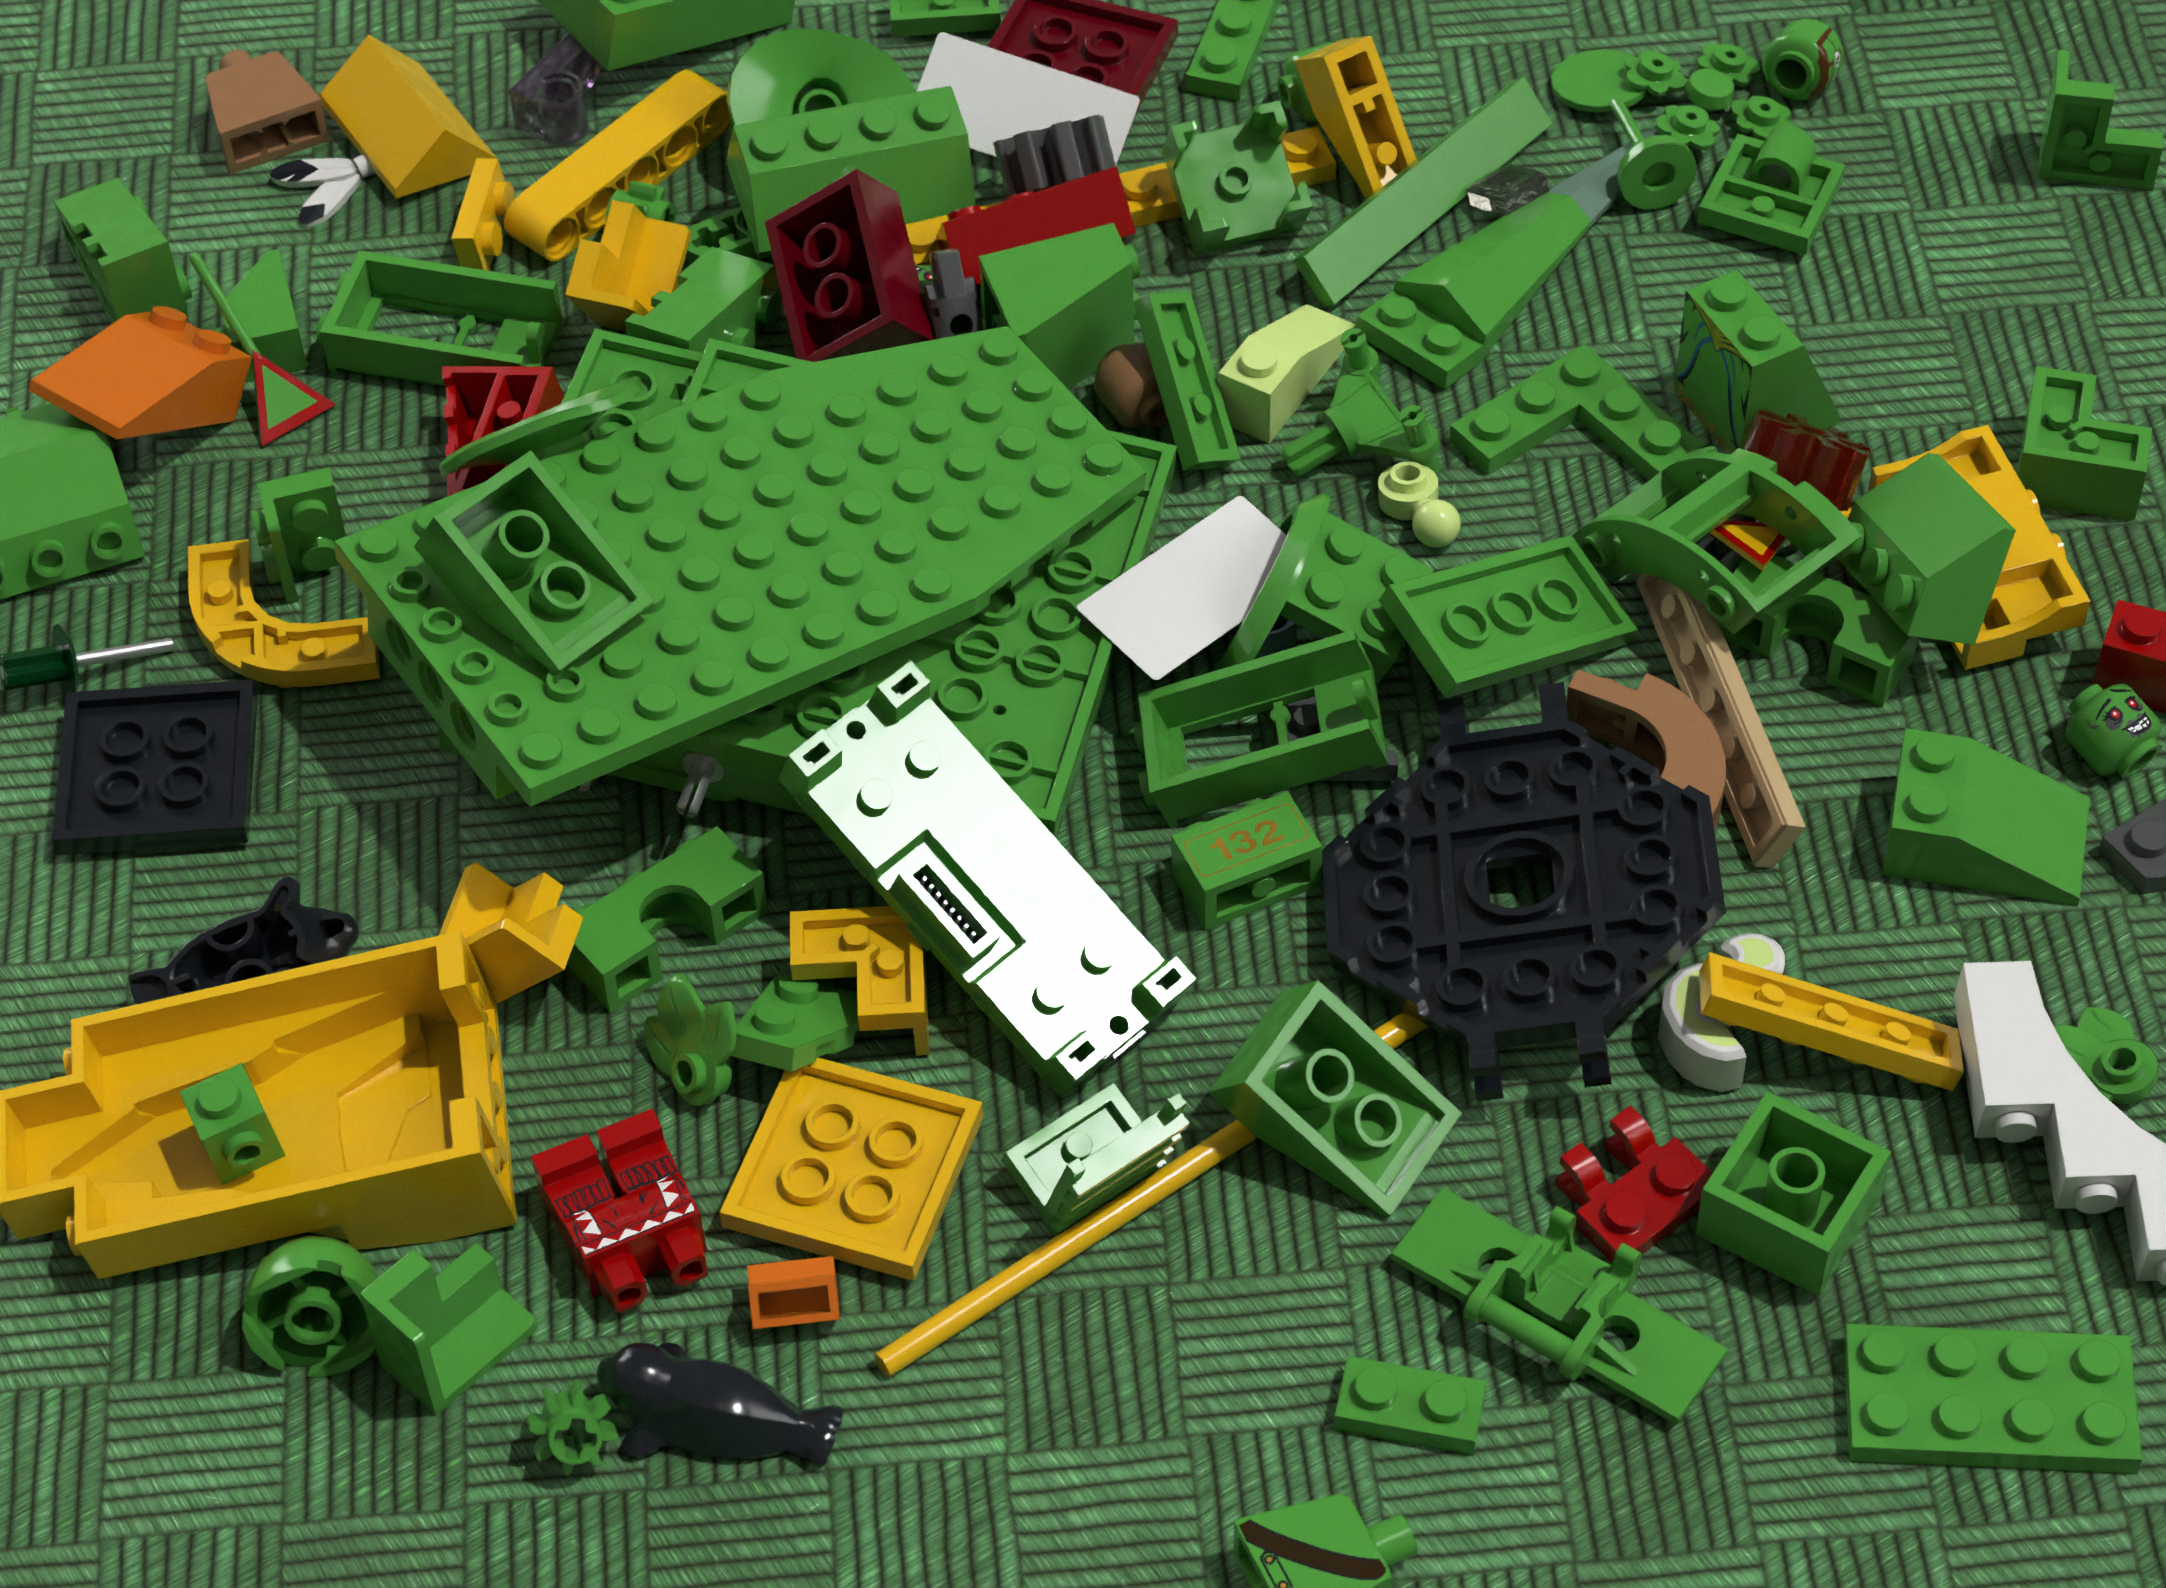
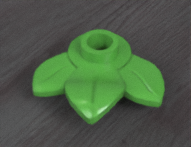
(692, 1041)
(2107, 1042)

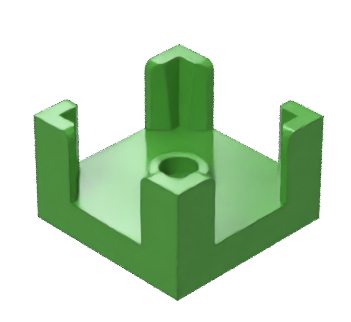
(1235, 181)

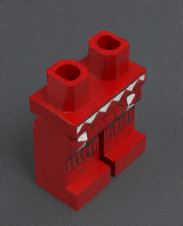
(628, 1237)

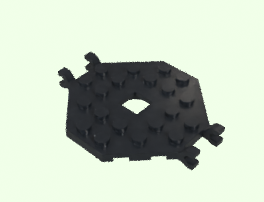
(1628, 901)

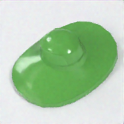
(809, 72)
(545, 432)

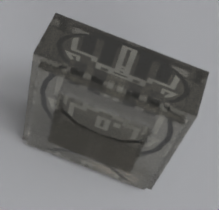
(1507, 189)

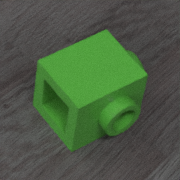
(232, 1123)

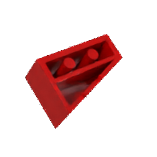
(1037, 217)
(487, 401)

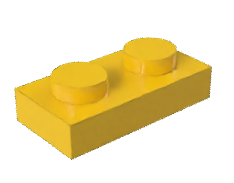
(482, 214)

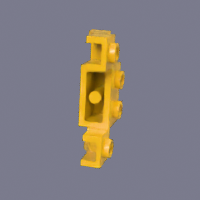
(2036, 584)

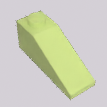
(1279, 369)

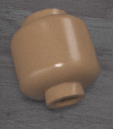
(1129, 387)

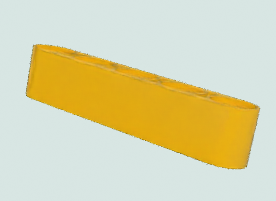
(637, 147)

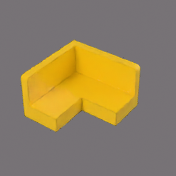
(628, 266)
(513, 931)
(877, 951)

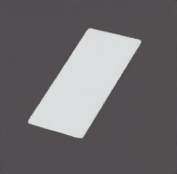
(1014, 95)
(1188, 589)

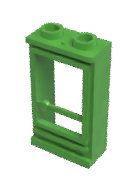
(523, 305)
(1348, 716)

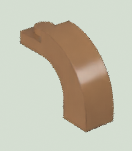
(1656, 726)

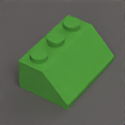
(1929, 550)

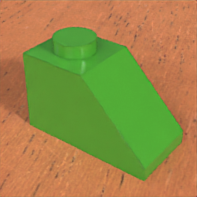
(267, 314)

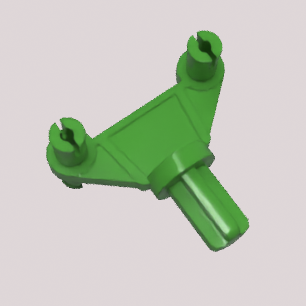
(1363, 418)

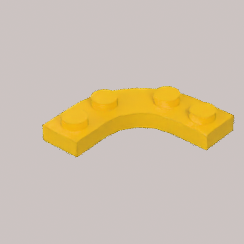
(263, 645)

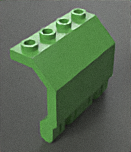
(59, 501)

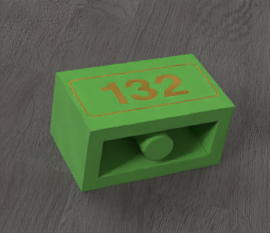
(1246, 860)

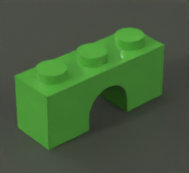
(1866, 643)
(698, 885)

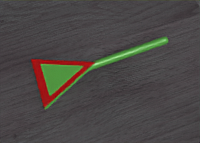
(280, 397)

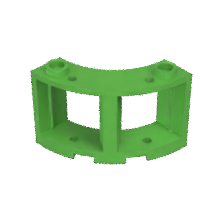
(1661, 521)

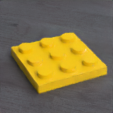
(853, 1166)

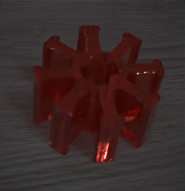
(1810, 454)

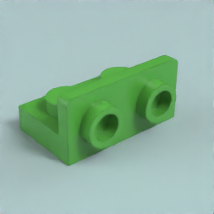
(301, 524)

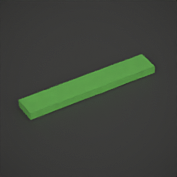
(1422, 192)

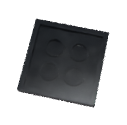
(155, 767)

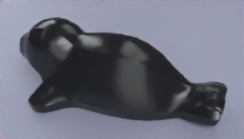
(252, 945)
(710, 1408)

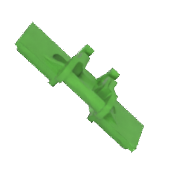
(1566, 1291)

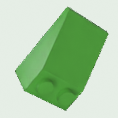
(532, 565)
(1983, 821)
(1335, 1098)

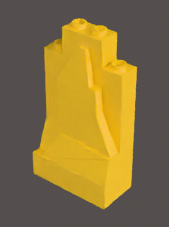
(370, 1076)

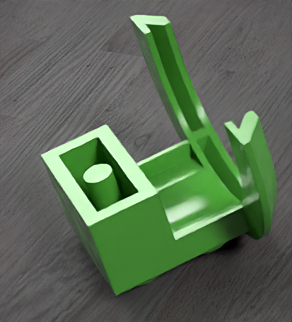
(1328, 584)

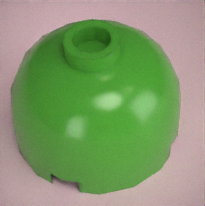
(309, 1308)

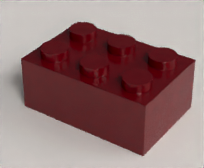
(848, 271)

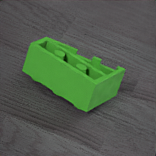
(121, 251)
(717, 299)

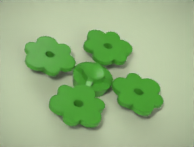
(1708, 88)

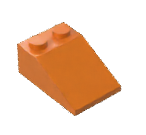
(148, 376)

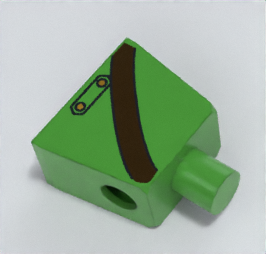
(1320, 1546)

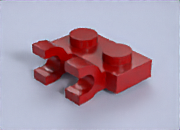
(1645, 1202)

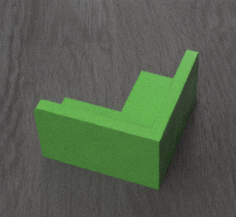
(2080, 144)
(2078, 459)
(443, 1328)

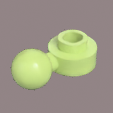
(1411, 493)

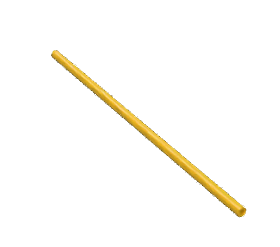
(1089, 1231)

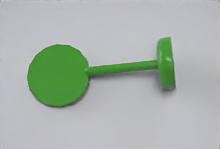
(1655, 167)

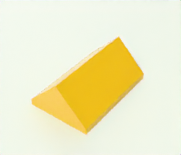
(401, 120)

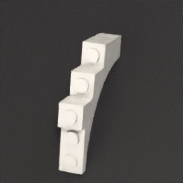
(2031, 1086)

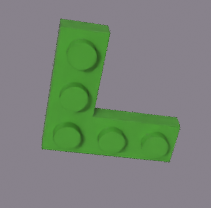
(1569, 391)

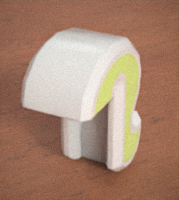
(1700, 1044)

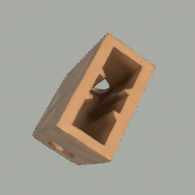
(263, 109)

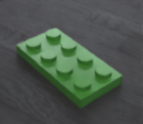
(1507, 615)
(1991, 1398)

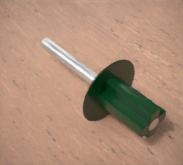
(61, 663)

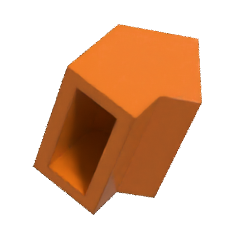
(793, 1292)

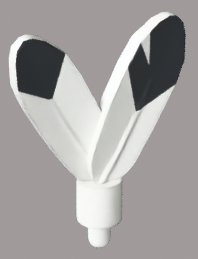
(337, 183)

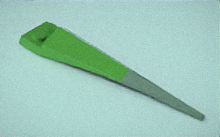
(1463, 300)

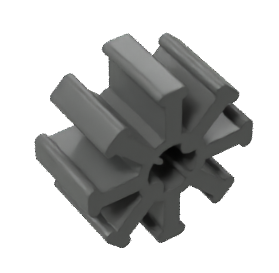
(1053, 155)

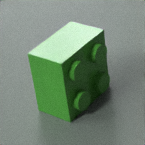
(1792, 1193)

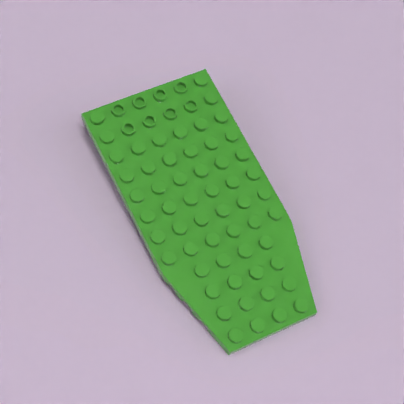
(780, 547)

